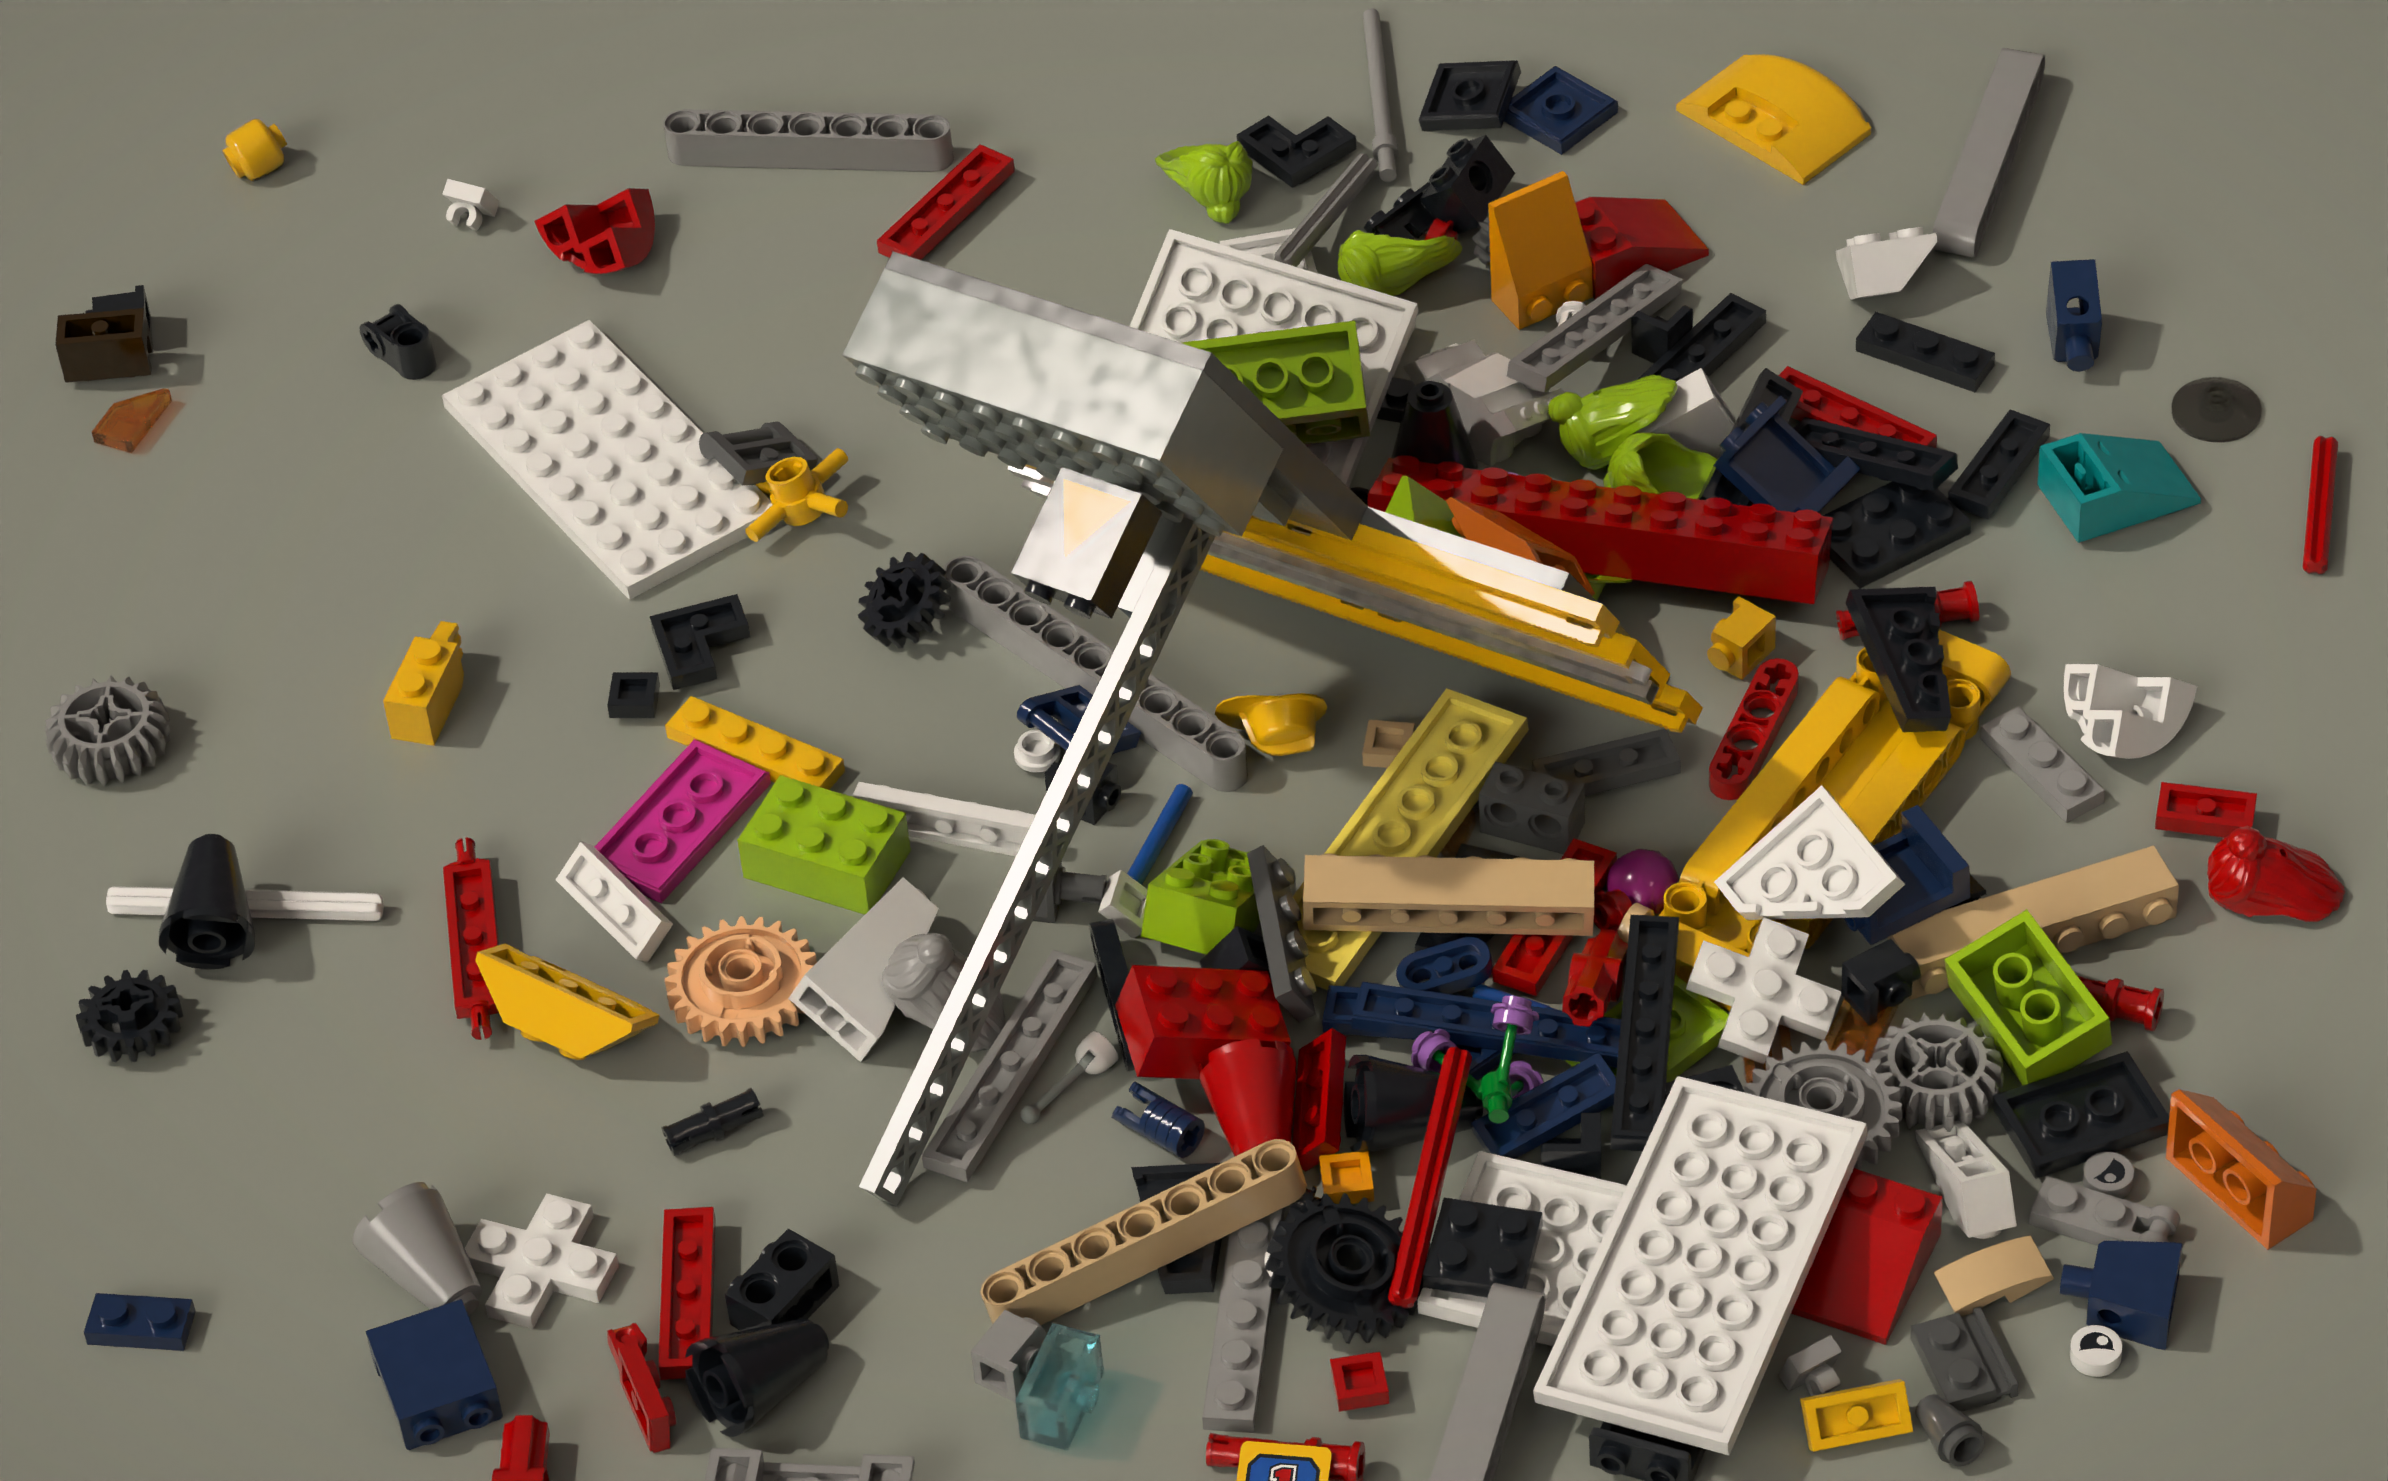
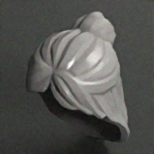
(922, 978)

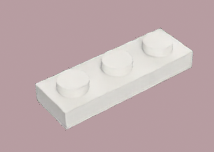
(614, 902)

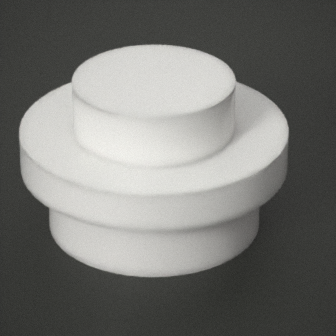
(1036, 751)

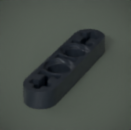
(1113, 974)

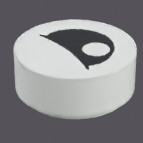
(2096, 1350)

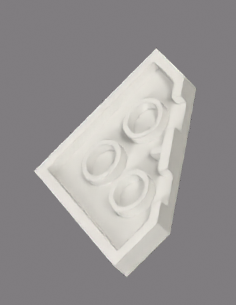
(1811, 868)

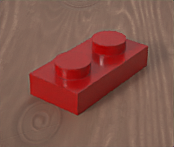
(2203, 810)

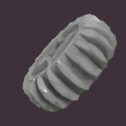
(107, 730)
(1936, 1058)

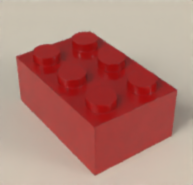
(1185, 1013)

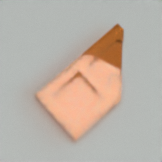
(130, 420)

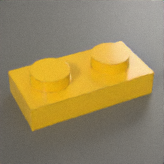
(1856, 1415)

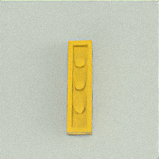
(754, 744)

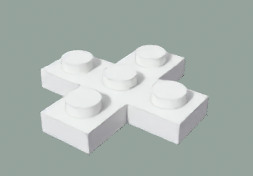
(1763, 990)
(540, 1261)

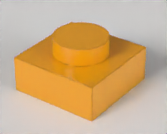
(1347, 1174)

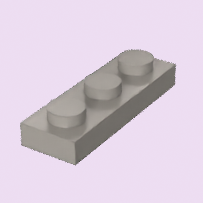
(2042, 764)

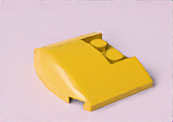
(1779, 114)

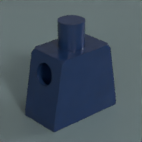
(2074, 330)
(2129, 1288)

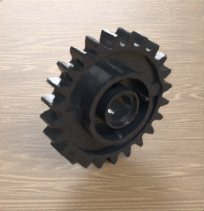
(1309, 1263)

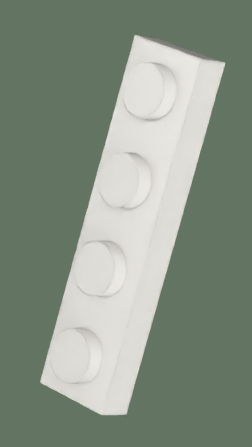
(953, 820)

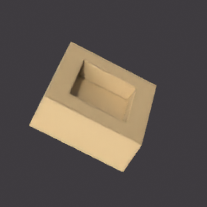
(1385, 741)

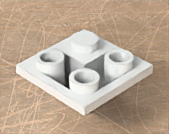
(1885, 266)

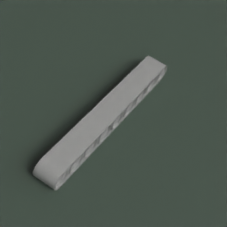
(1078, 658)

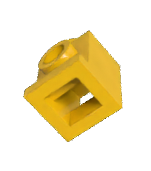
(1742, 639)

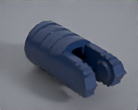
(1162, 1122)

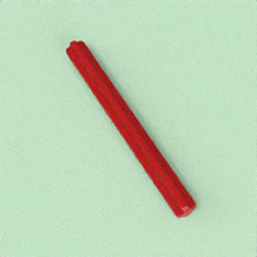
(1430, 1178)

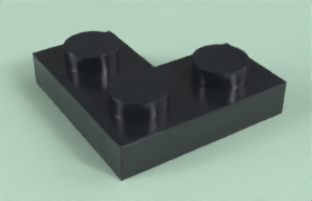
(1296, 156)
(690, 631)

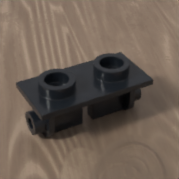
(1407, 212)

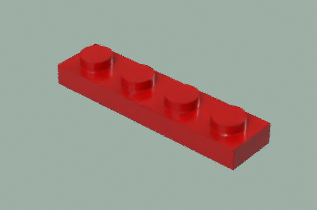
(947, 204)
(1836, 407)
(1531, 958)
(685, 1286)

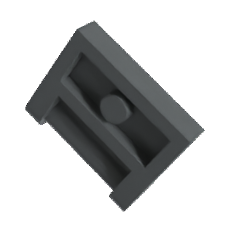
(752, 452)

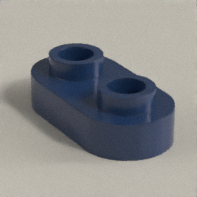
(1446, 965)

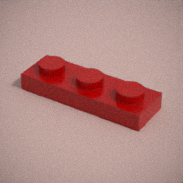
(1319, 1098)

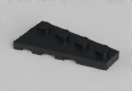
(1904, 648)

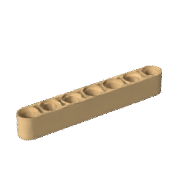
(1148, 1235)

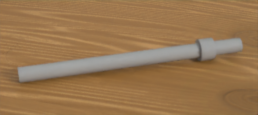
(1384, 143)

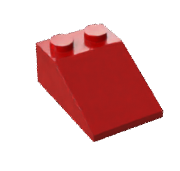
(1633, 233)
(1871, 1256)

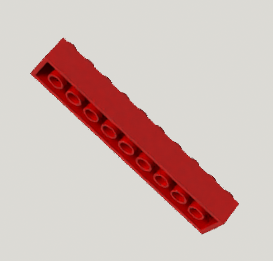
(1643, 533)

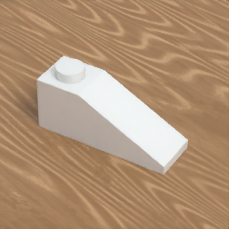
(1969, 1179)

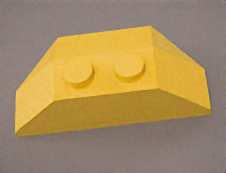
(558, 1004)

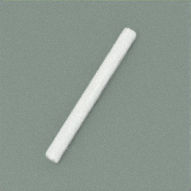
(262, 903)

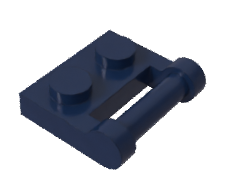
(1068, 708)

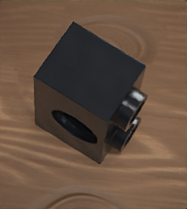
(1467, 183)

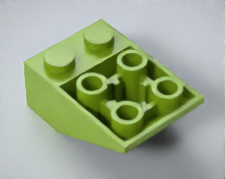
(1201, 898)

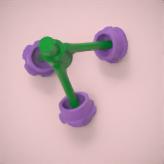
(1500, 1086)

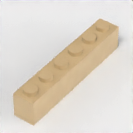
(1448, 895)
(2069, 907)

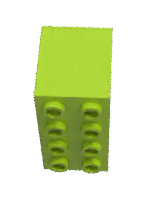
(1303, 377)

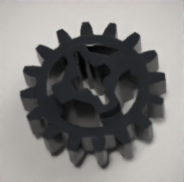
(904, 600)
(129, 1015)

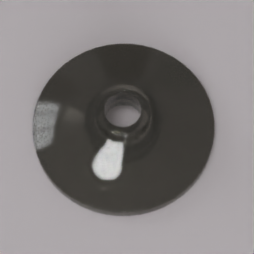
(2216, 409)

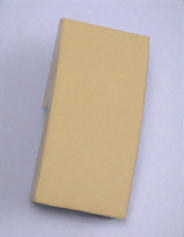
(1999, 1270)

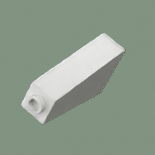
(846, 984)

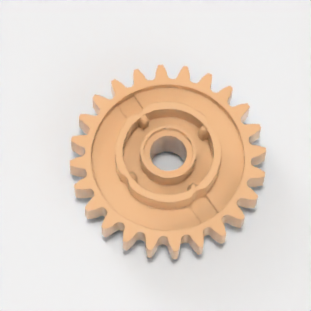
(738, 980)

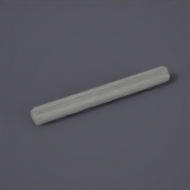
(1326, 211)

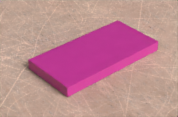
(681, 818)

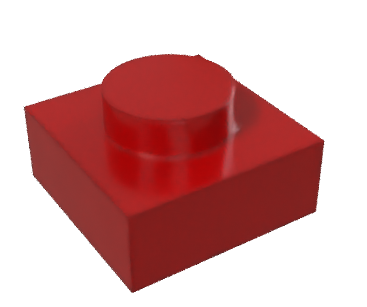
(1359, 1381)

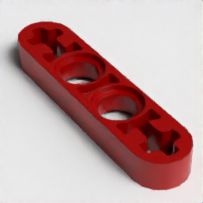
(1749, 727)

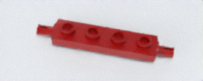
(470, 930)

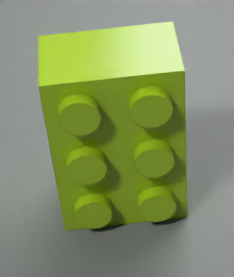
(824, 845)
(2028, 1000)

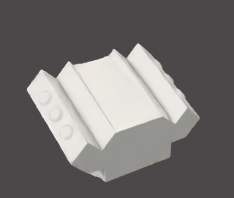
(1491, 405)

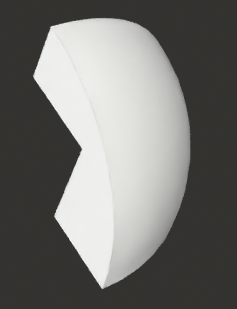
(2125, 712)

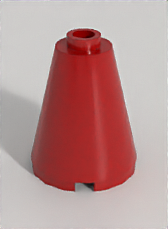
(1251, 1092)

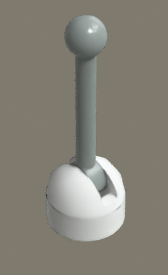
(1092, 1055)

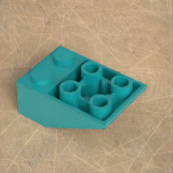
(2110, 483)

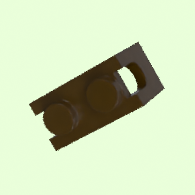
(104, 345)

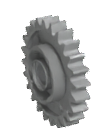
(1837, 1086)

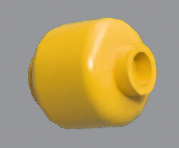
(254, 149)

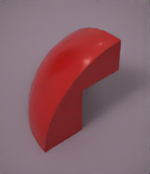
(602, 235)

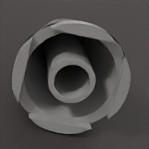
(419, 1247)

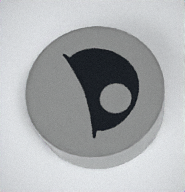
(2109, 1174)

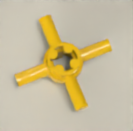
(798, 493)

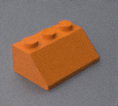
(2237, 1168)

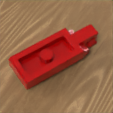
(641, 1386)

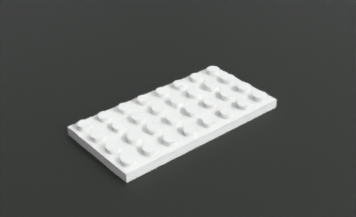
(607, 458)
(1701, 1265)

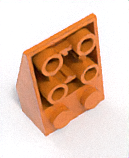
(1505, 534)

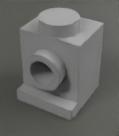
(1006, 1354)

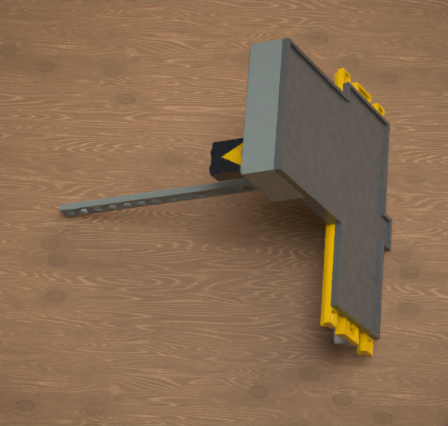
(1146, 478)

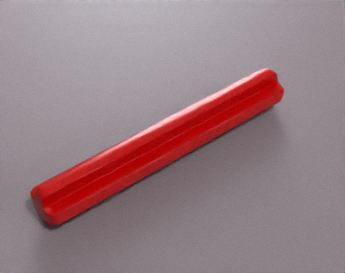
(2320, 505)

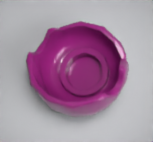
(1643, 877)

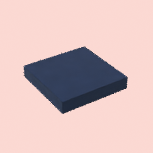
(1559, 110)

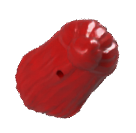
(2271, 878)

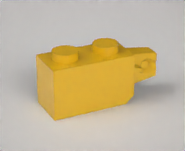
(426, 686)

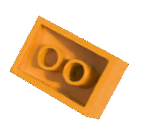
(1538, 251)

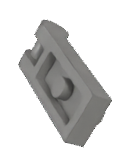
(2098, 1216)

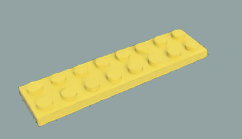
(1416, 808)

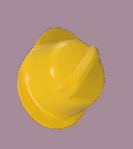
(1275, 723)

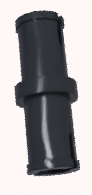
(712, 1122)

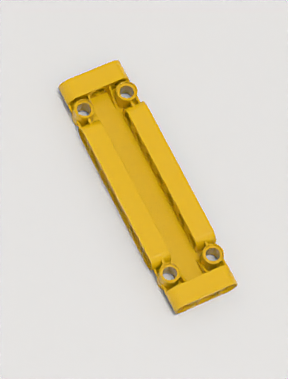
(1858, 756)

